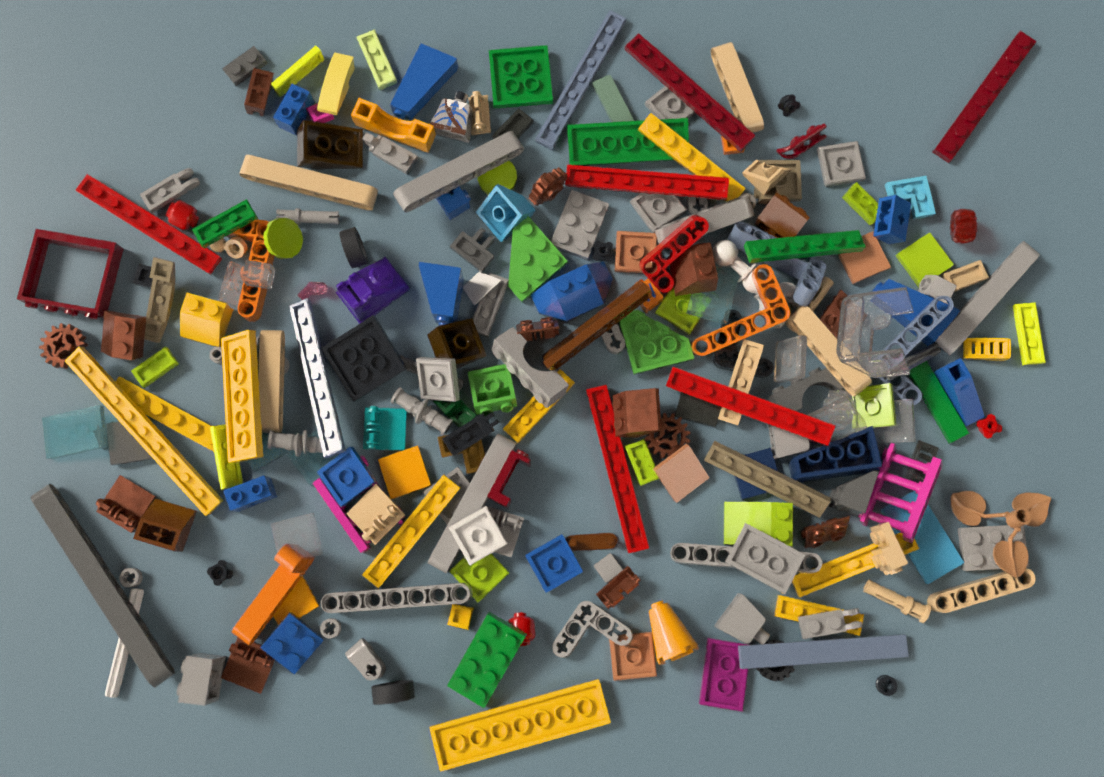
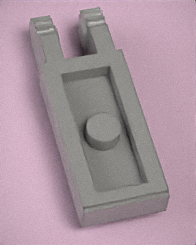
(169, 189)
(827, 623)

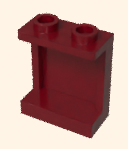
(495, 493)

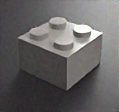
(201, 679)

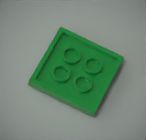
(520, 77)

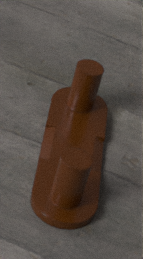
(591, 541)

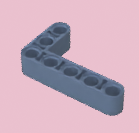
(808, 269)
(921, 331)

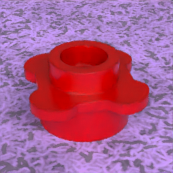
(983, 426)

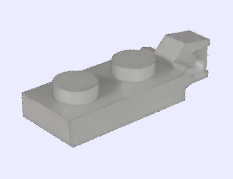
(390, 152)

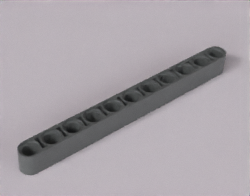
(103, 585)

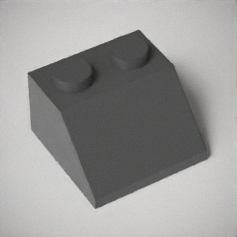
(853, 495)

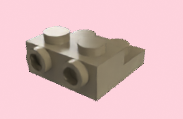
(788, 186)

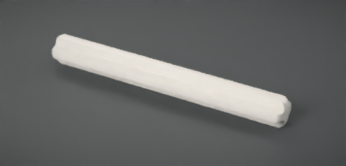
(121, 652)

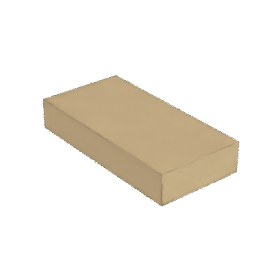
(967, 275)

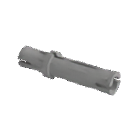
(309, 216)

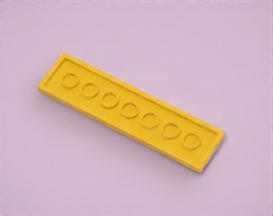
(519, 724)

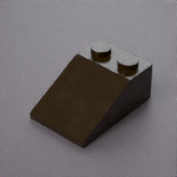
(329, 146)

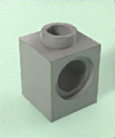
(936, 286)

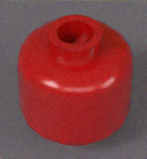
(182, 215)
(525, 624)

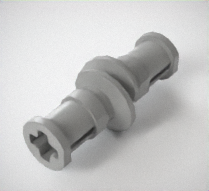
(421, 411)
(295, 442)

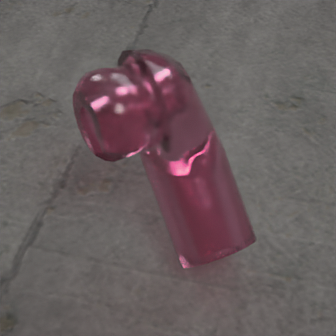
(312, 288)

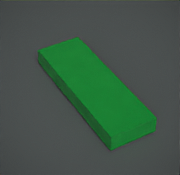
(225, 223)

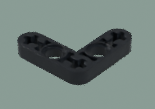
(729, 352)

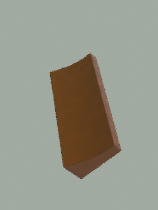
(597, 326)

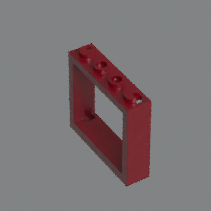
(35, 263)

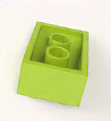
(769, 517)

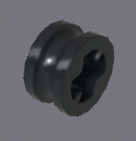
(883, 678)

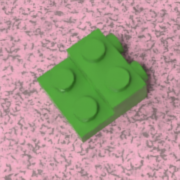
(492, 390)

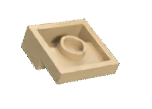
(889, 555)

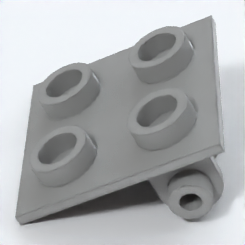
(510, 528)

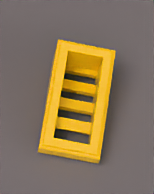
(1005, 349)

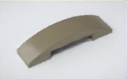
(160, 298)

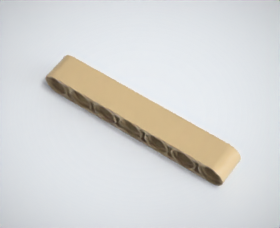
(309, 182)

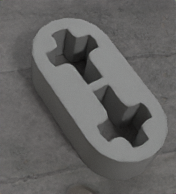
(616, 333)

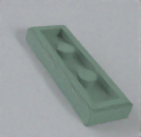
(612, 99)

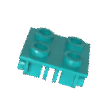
(384, 428)

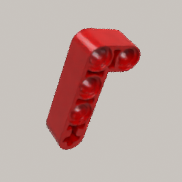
(675, 251)

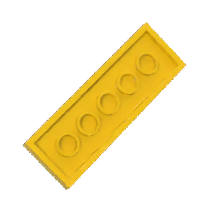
(242, 396)

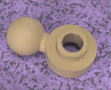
(231, 247)

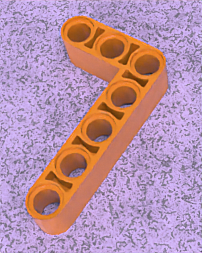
(257, 300)
(748, 322)
(293, 564)

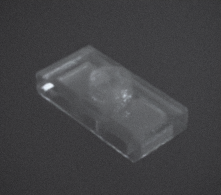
(231, 285)

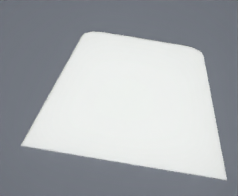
(480, 286)

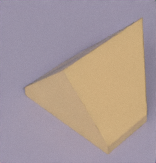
(764, 176)

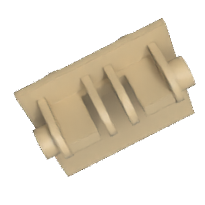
(375, 514)

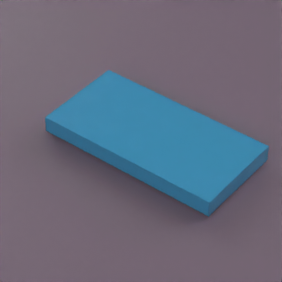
(936, 551)

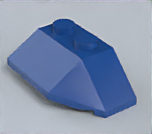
(574, 292)

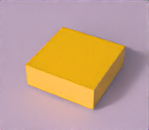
(460, 616)

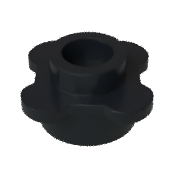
(788, 100)
(598, 255)
(213, 572)

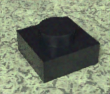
(142, 276)

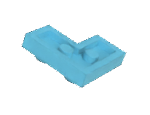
(915, 191)

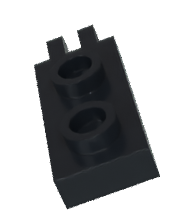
(469, 433)

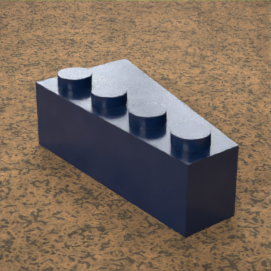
(841, 458)

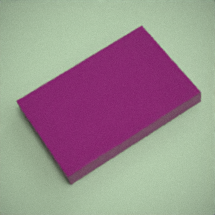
(722, 679)

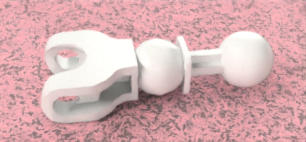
(726, 254)

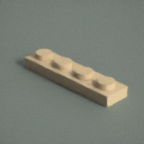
(743, 375)

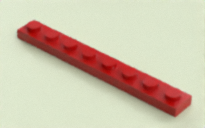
(647, 182)
(148, 224)
(751, 406)
(617, 470)

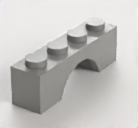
(545, 385)

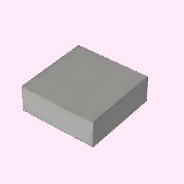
(608, 567)

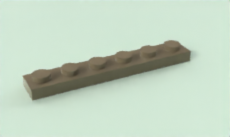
(767, 479)

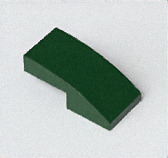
(456, 411)

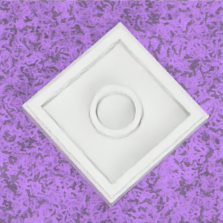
(477, 535)

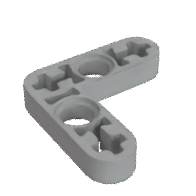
(593, 621)

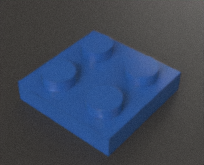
(346, 476)
(554, 563)
(292, 643)

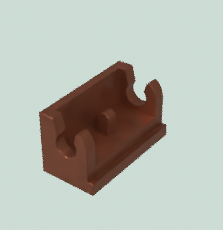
(258, 91)

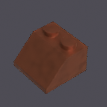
(694, 270)
(123, 335)
(637, 413)

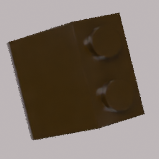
(457, 342)

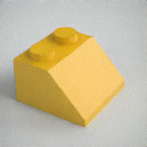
(204, 319)

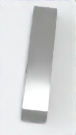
(717, 217)

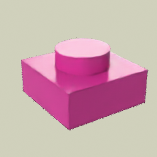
(317, 116)

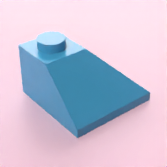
(504, 211)

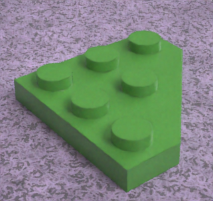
(532, 259)
(653, 344)

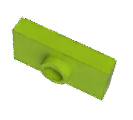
(861, 203)
(155, 367)
(641, 462)

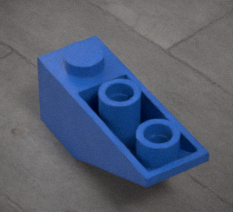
(961, 391)

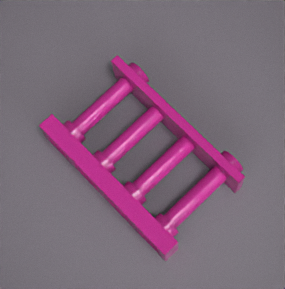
(923, 489)
(341, 515)

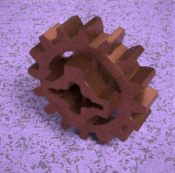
(547, 186)
(54, 341)
(672, 444)

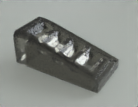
(917, 475)

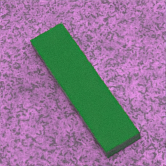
(938, 402)

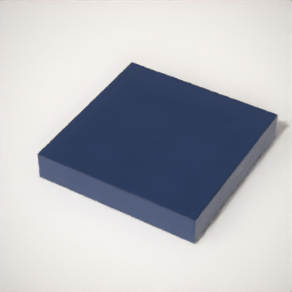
(764, 457)

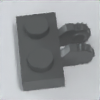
(472, 251)

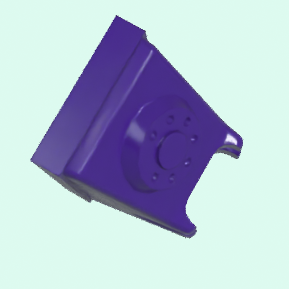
(371, 289)

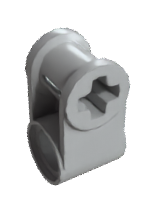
(363, 657)

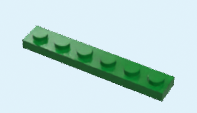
(804, 246)

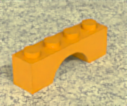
(411, 133)

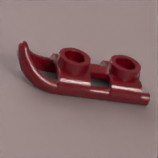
(797, 142)

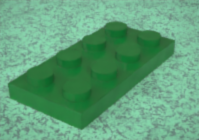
(486, 659)

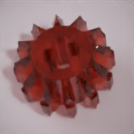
(963, 226)

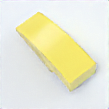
(336, 83)

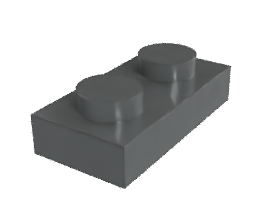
(243, 66)

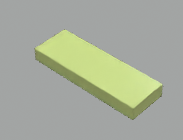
(377, 60)

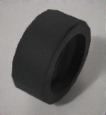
(353, 247)
(393, 692)

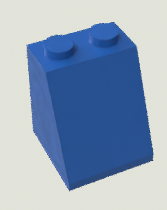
(443, 290)

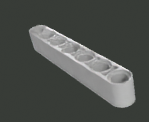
(458, 171)
(987, 297)
(472, 500)
(712, 559)
(386, 598)

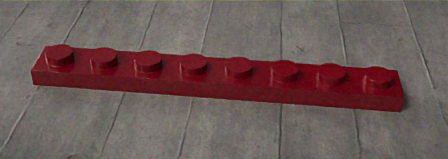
(689, 92)
(984, 96)

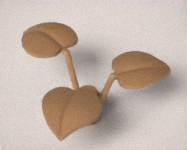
(1028, 510)

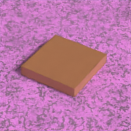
(631, 249)
(865, 263)
(681, 473)
(635, 659)

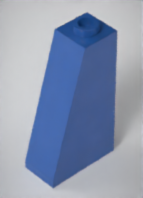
(423, 79)
(919, 302)

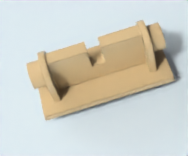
(481, 116)

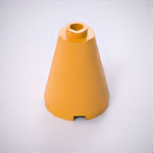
(669, 634)

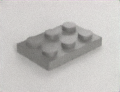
(579, 224)
(978, 545)
(765, 558)

